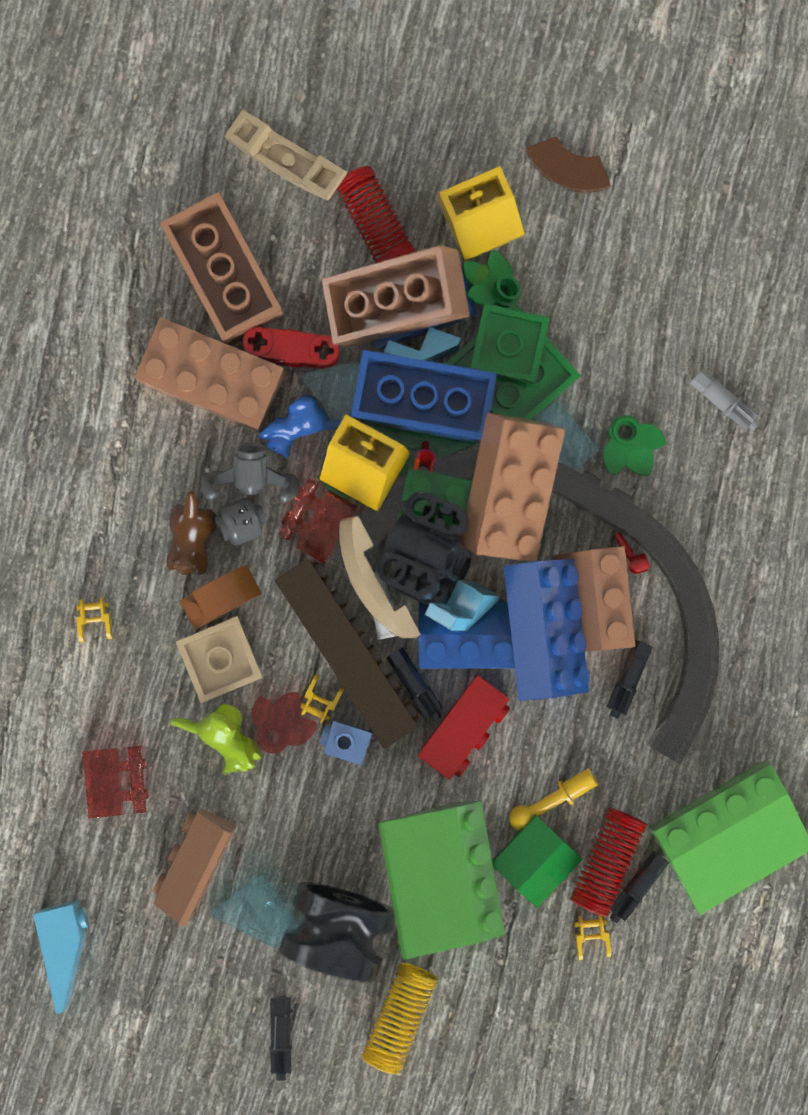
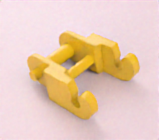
(82, 620)
(311, 695)
(580, 937)

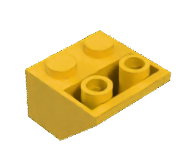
(481, 213)
(363, 462)

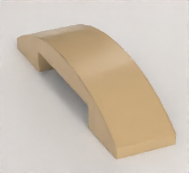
(284, 157)
(353, 543)

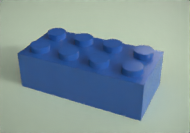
(423, 396)
(546, 629)

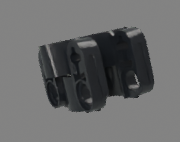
(426, 550)

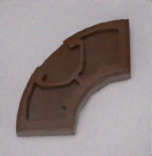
(567, 169)

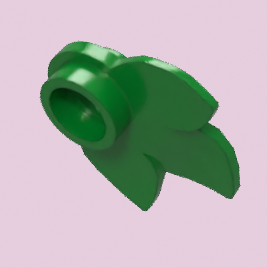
(490, 279)
(633, 451)

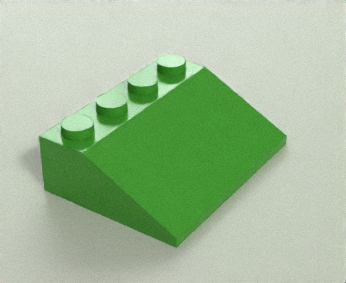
(732, 836)
(441, 878)

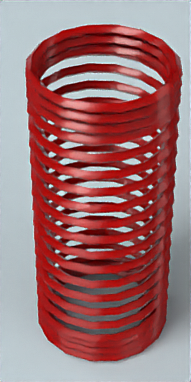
(355, 180)
(590, 901)

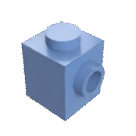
(346, 741)

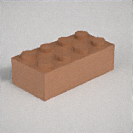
(222, 268)
(395, 296)
(210, 375)
(512, 487)

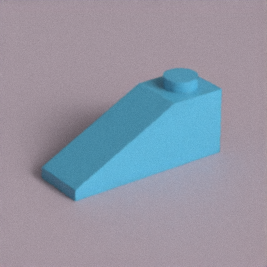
(61, 940)

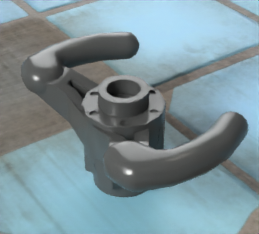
(251, 475)

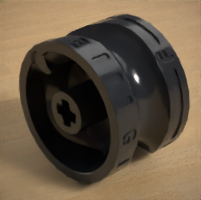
(337, 932)

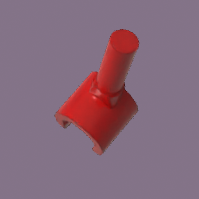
(425, 457)
(636, 564)

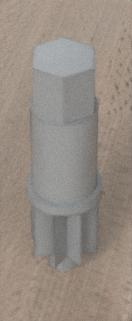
(725, 400)

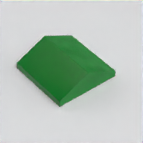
(536, 861)

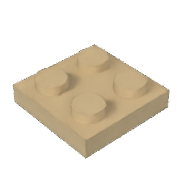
(219, 659)

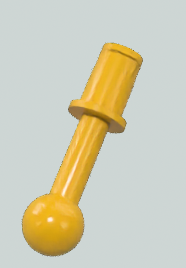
(569, 790)

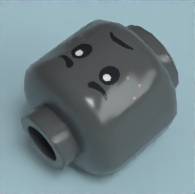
(240, 521)

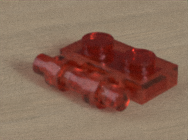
(322, 532)
(104, 781)

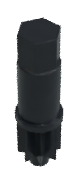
(629, 678)
(415, 684)
(638, 887)
(280, 1037)

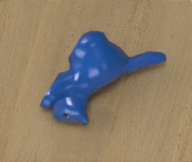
(303, 419)

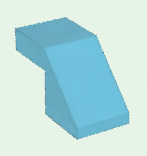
(435, 347)
(465, 607)

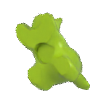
(223, 733)

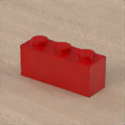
(464, 728)

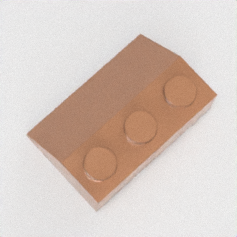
(604, 598)
(192, 865)

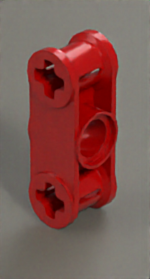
(291, 347)

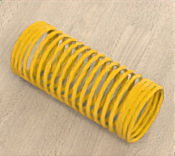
(418, 979)

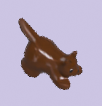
(190, 531)

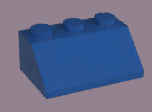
(481, 647)

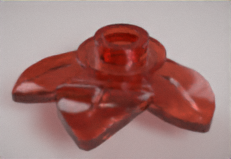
(284, 718)

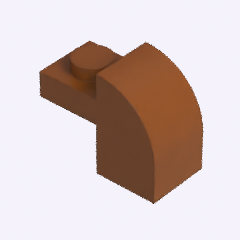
(220, 596)

